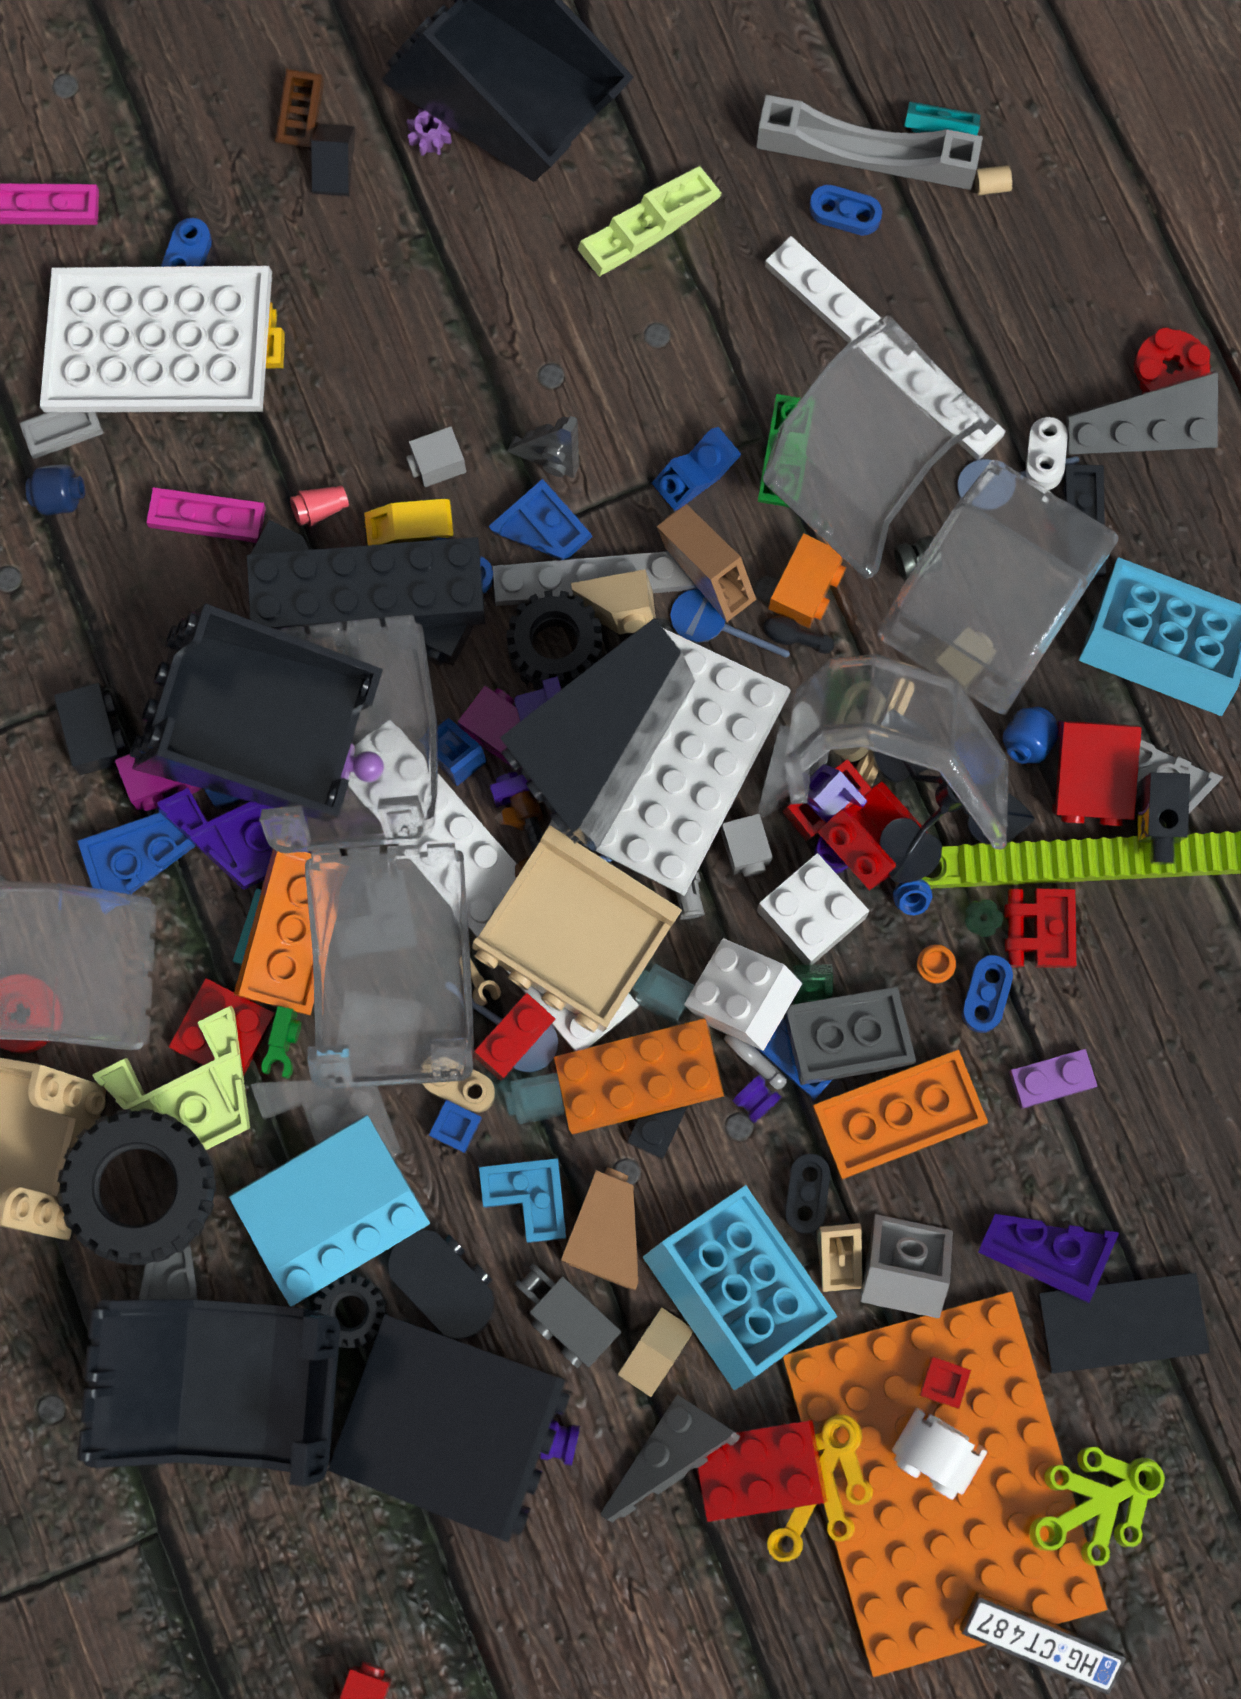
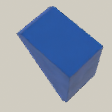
(458, 752)

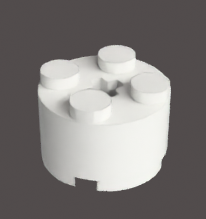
(939, 1453)

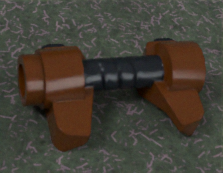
(524, 816)

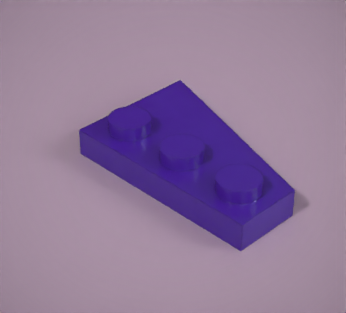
(1054, 1255)

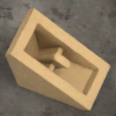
(840, 1257)
(656, 1352)

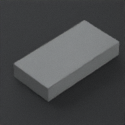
(59, 430)

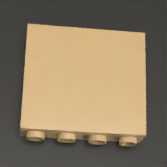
(575, 930)

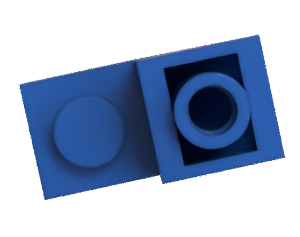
(695, 472)

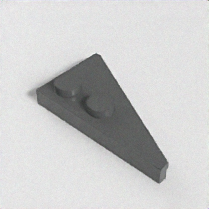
(551, 447)
(673, 1449)

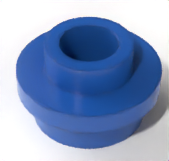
(913, 904)

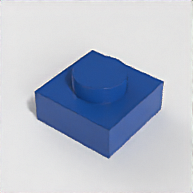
(455, 1126)

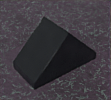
(332, 159)

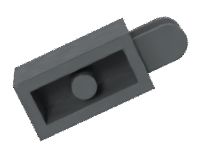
(569, 1318)

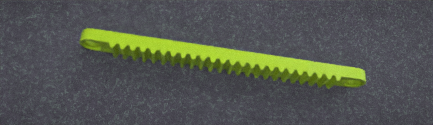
(1084, 861)

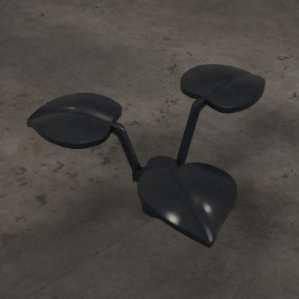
(909, 845)

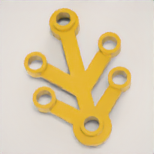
(833, 1452)

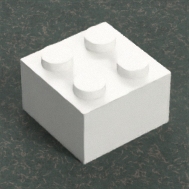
(812, 910)
(743, 993)

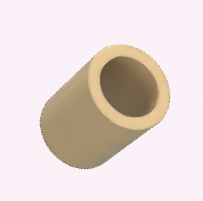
(993, 180)

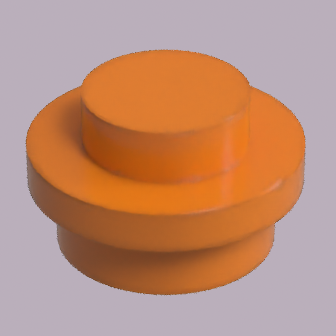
(936, 964)

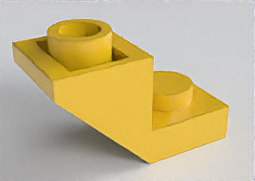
(409, 522)

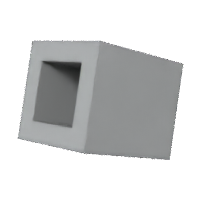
(436, 457)
(746, 845)

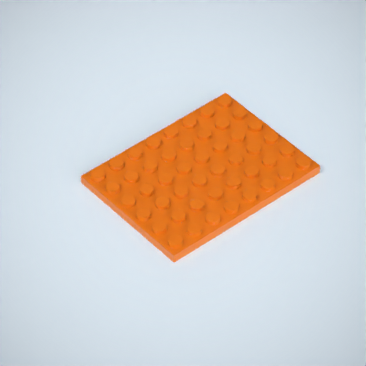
(912, 1548)

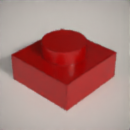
(945, 1382)

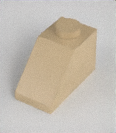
(620, 600)

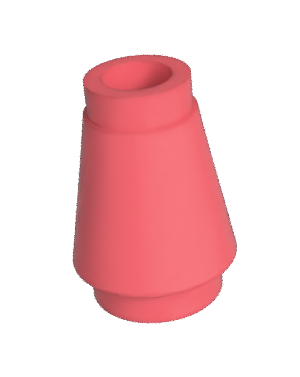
(317, 504)

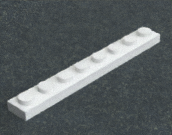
(844, 312)

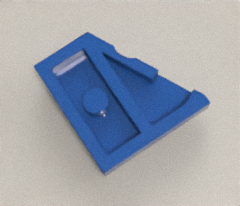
(542, 523)

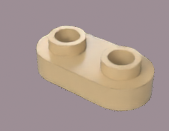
(458, 1092)

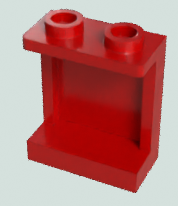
(1097, 772)
(857, 830)

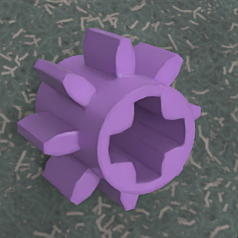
(428, 132)

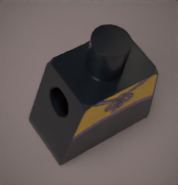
(1164, 798)

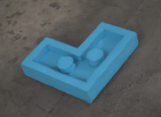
(533, 1185)

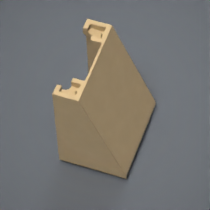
(38, 1122)

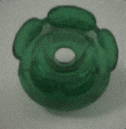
(976, 925)

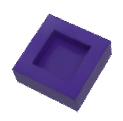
(506, 787)

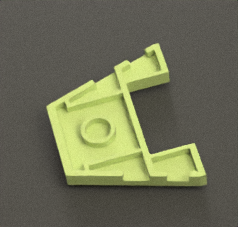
(204, 1100)

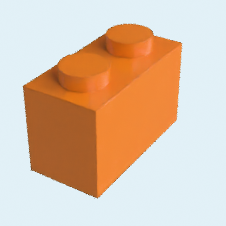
(807, 581)

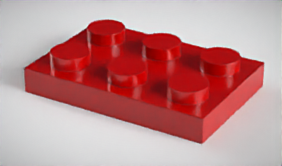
(763, 1472)

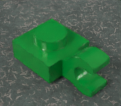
(283, 1032)

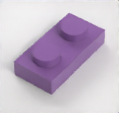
(1053, 1078)

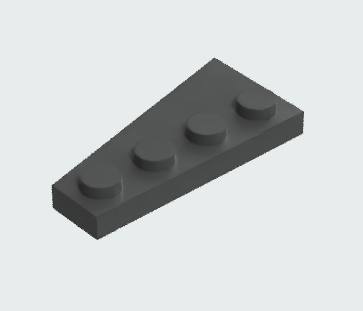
(1161, 419)

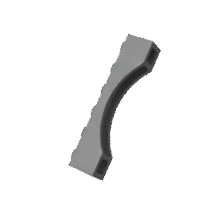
(934, 157)

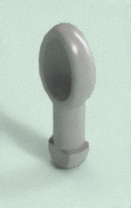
(757, 1061)

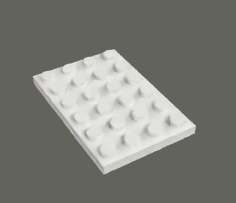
(156, 339)
(694, 769)

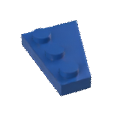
(132, 853)

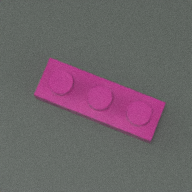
(49, 204)
(206, 515)

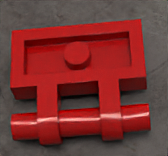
(1054, 928)

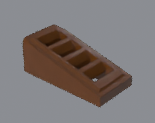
(305, 80)

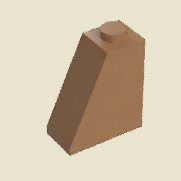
(707, 561)
(606, 1231)

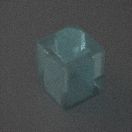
(663, 993)
(535, 1098)

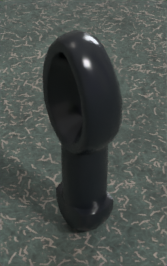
(788, 632)

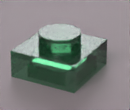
(816, 982)

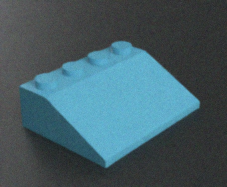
(1167, 637)
(329, 1210)
(739, 1287)

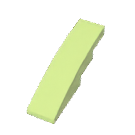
(650, 221)

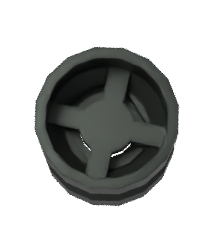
(908, 555)

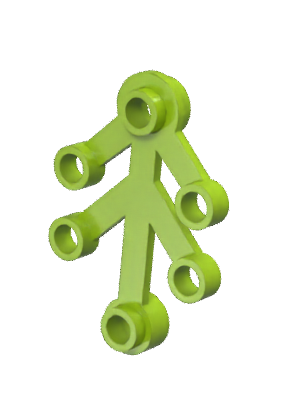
(1102, 1502)

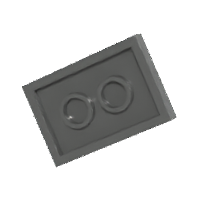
(849, 1035)

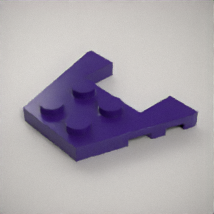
(231, 840)

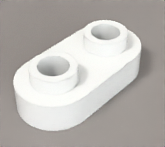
(1047, 450)

